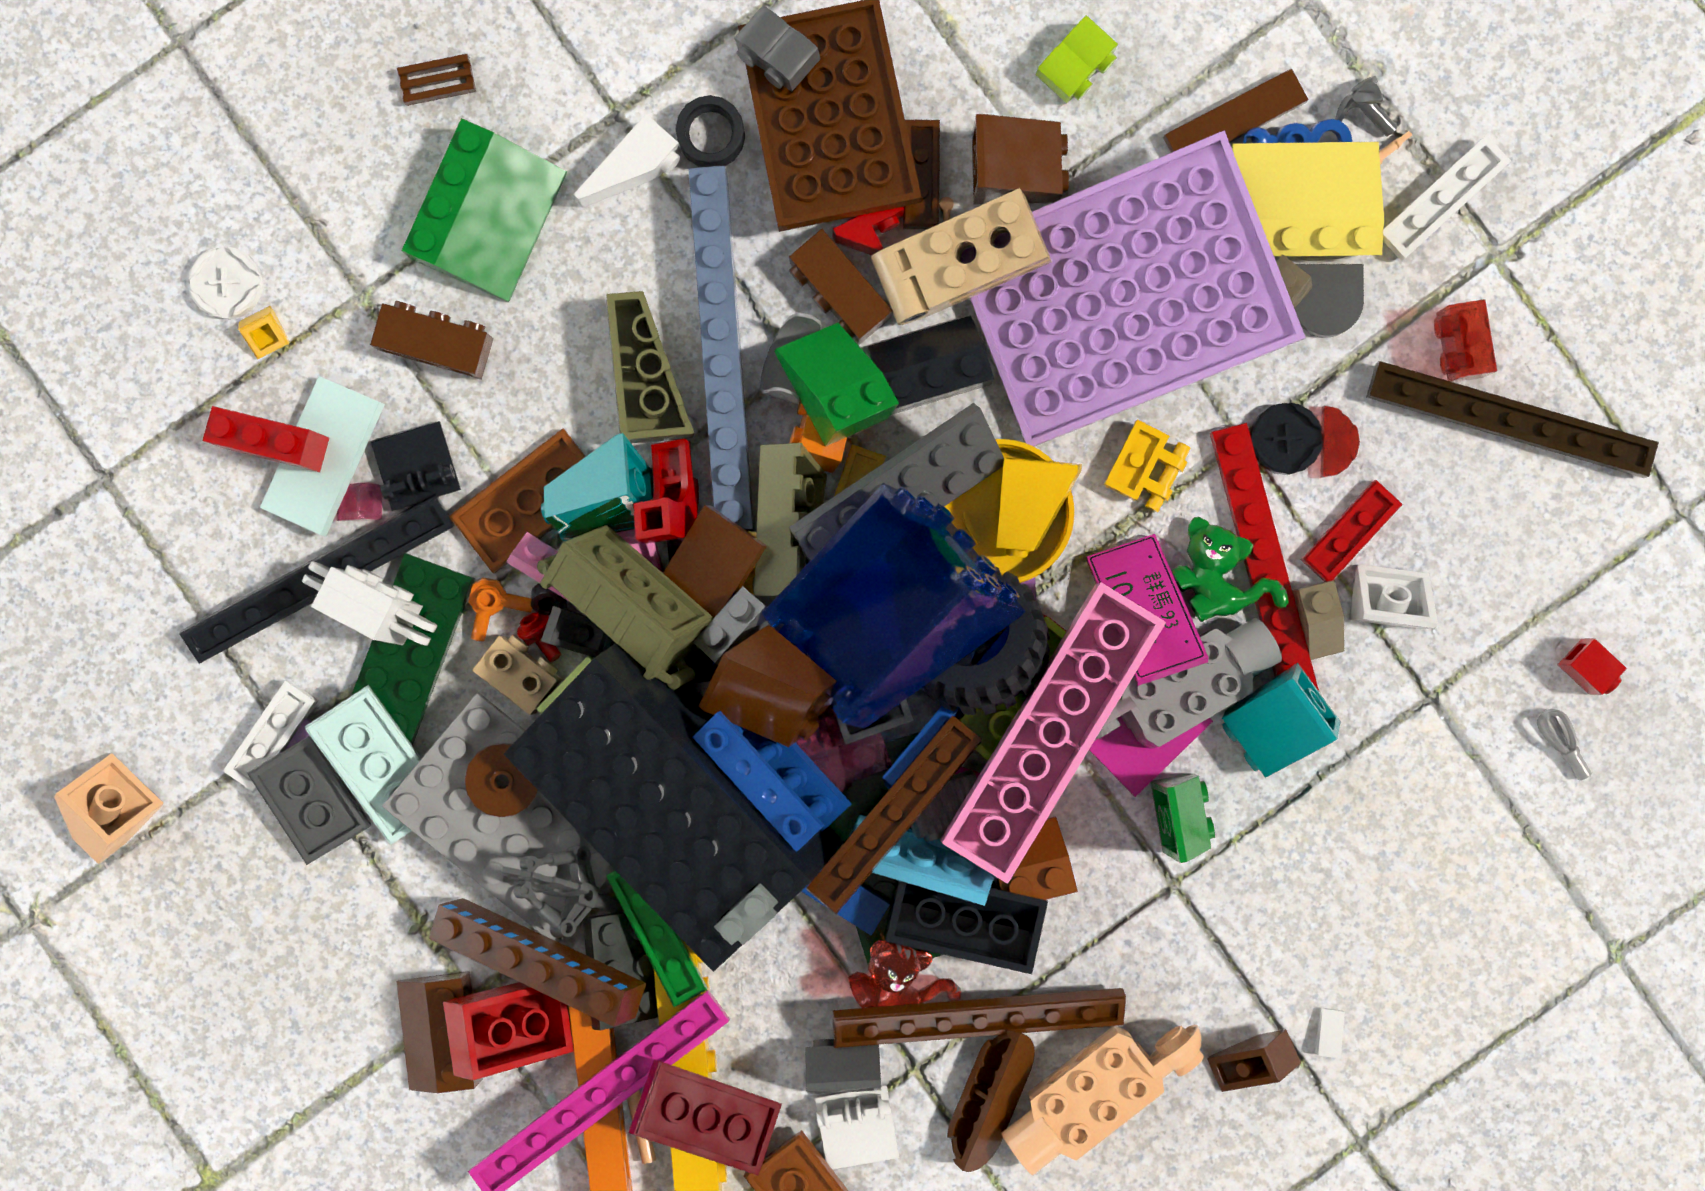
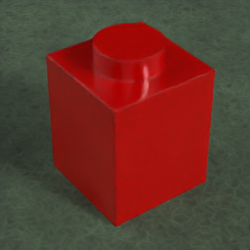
(1593, 667)

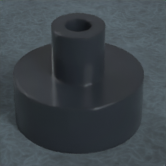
(544, 599)

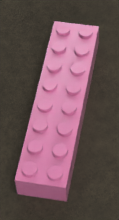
(1052, 732)

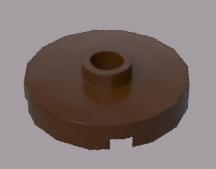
(484, 790)

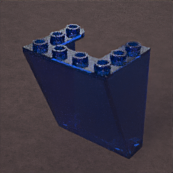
(893, 603)

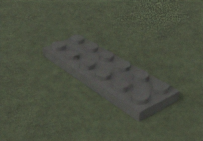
(935, 466)

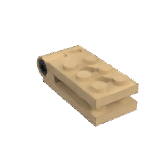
(927, 270)

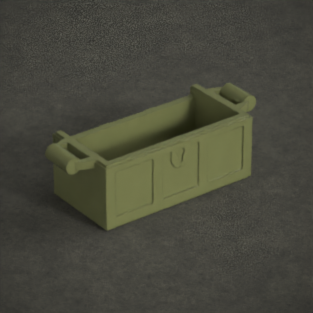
(628, 601)

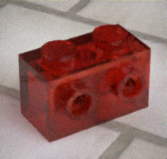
(1465, 341)

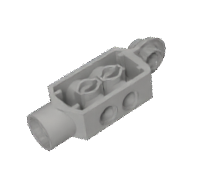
(1185, 699)

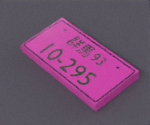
(1143, 576)

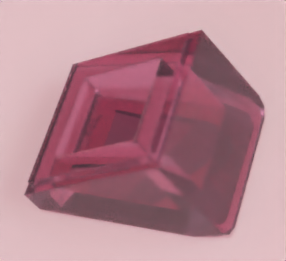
(361, 503)

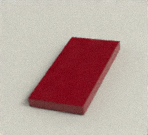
(705, 1117)

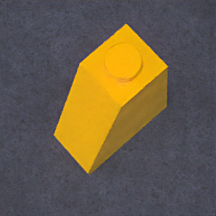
(1030, 501)

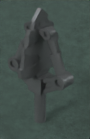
(580, 893)

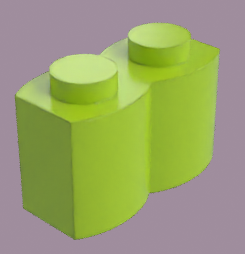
(1077, 60)

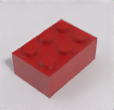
(505, 1030)

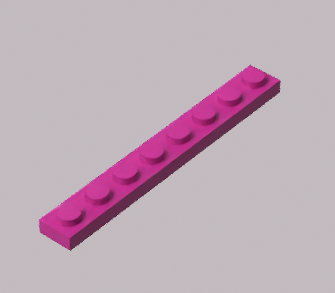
(598, 1095)

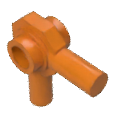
(488, 598)

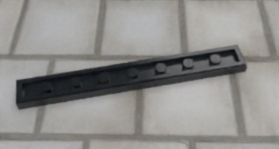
(290, 594)

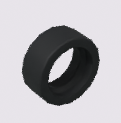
(703, 105)

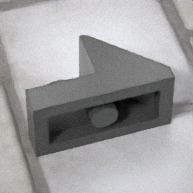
(575, 633)

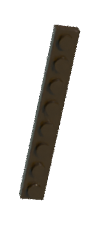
(1512, 419)

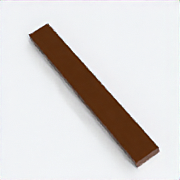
(978, 1017)

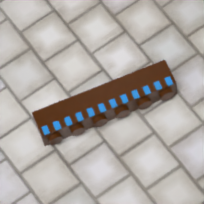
(538, 961)

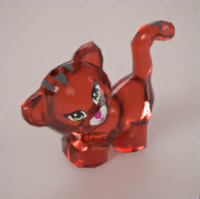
(892, 973)

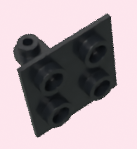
(415, 466)

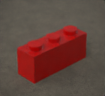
(266, 439)

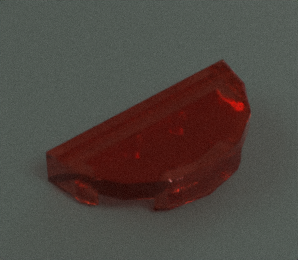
(1339, 442)

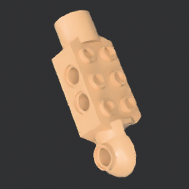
(1098, 1094)

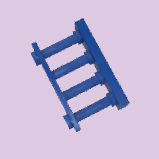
(775, 779)

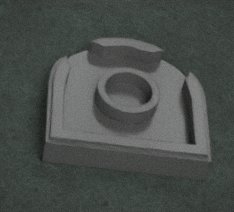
(1334, 300)

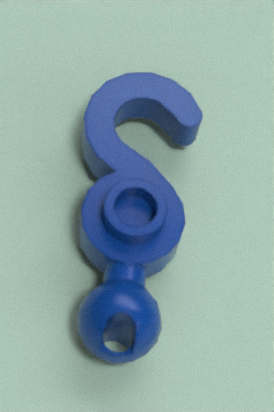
(1300, 134)

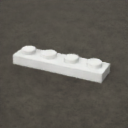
(1444, 197)

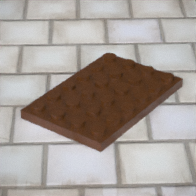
(842, 133)

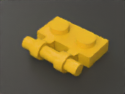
(1136, 461)

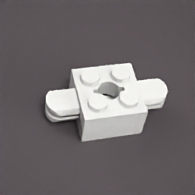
(368, 604)

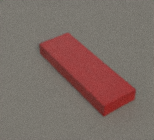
(1351, 531)

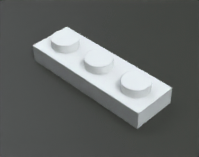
(271, 731)

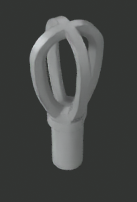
(1570, 753)

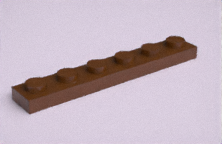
(894, 815)

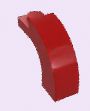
(674, 496)

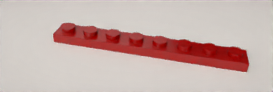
(1255, 522)

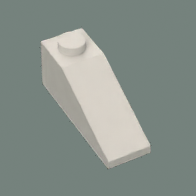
(635, 161)

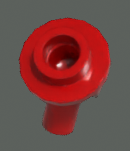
(532, 631)

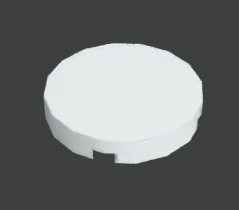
(225, 283)

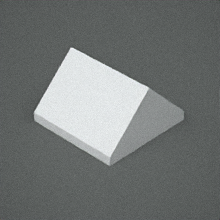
(1393, 598)

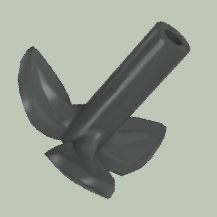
(1365, 97)

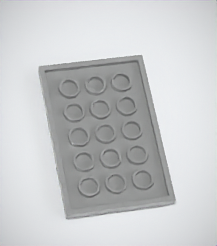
(439, 811)

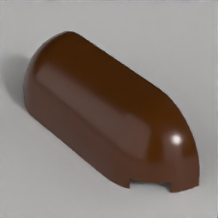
(990, 1099)

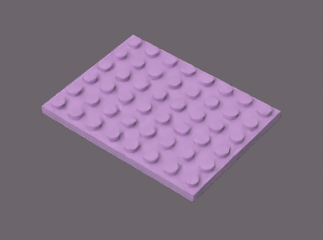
(1143, 293)

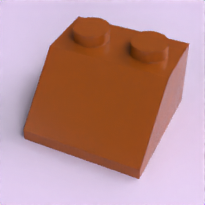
(1045, 867)

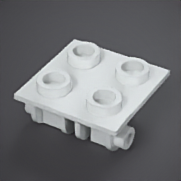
(856, 1128)

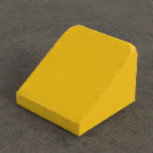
(263, 332)

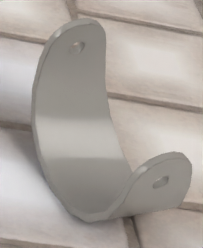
(773, 377)

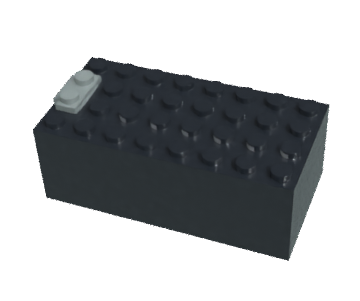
(659, 809)

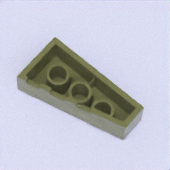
(643, 380)
(787, 491)

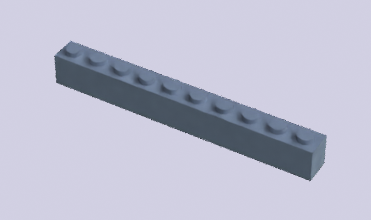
(721, 344)

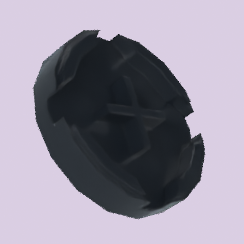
(1286, 438)

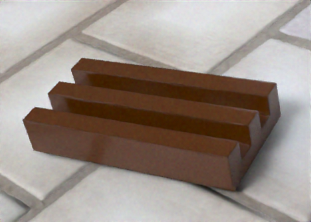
(435, 66)

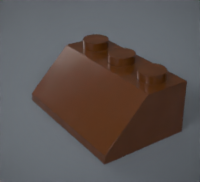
(426, 1031)

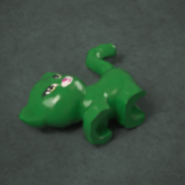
(1215, 553)

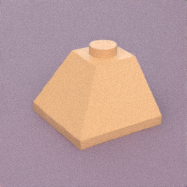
(106, 807)

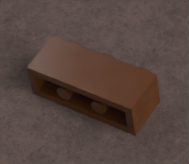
(839, 287)
(432, 339)

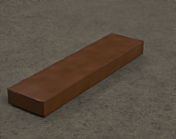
(1242, 113)

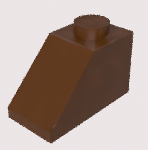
(1255, 1061)

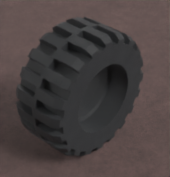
(1005, 673)

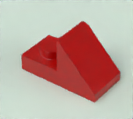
(860, 231)

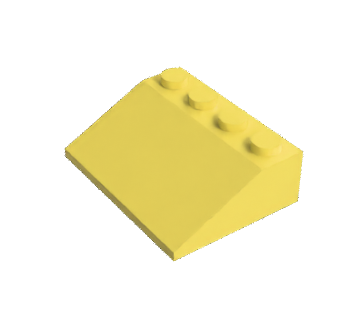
(1316, 196)

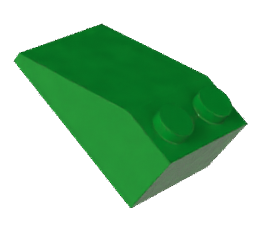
(836, 383)
(1182, 816)

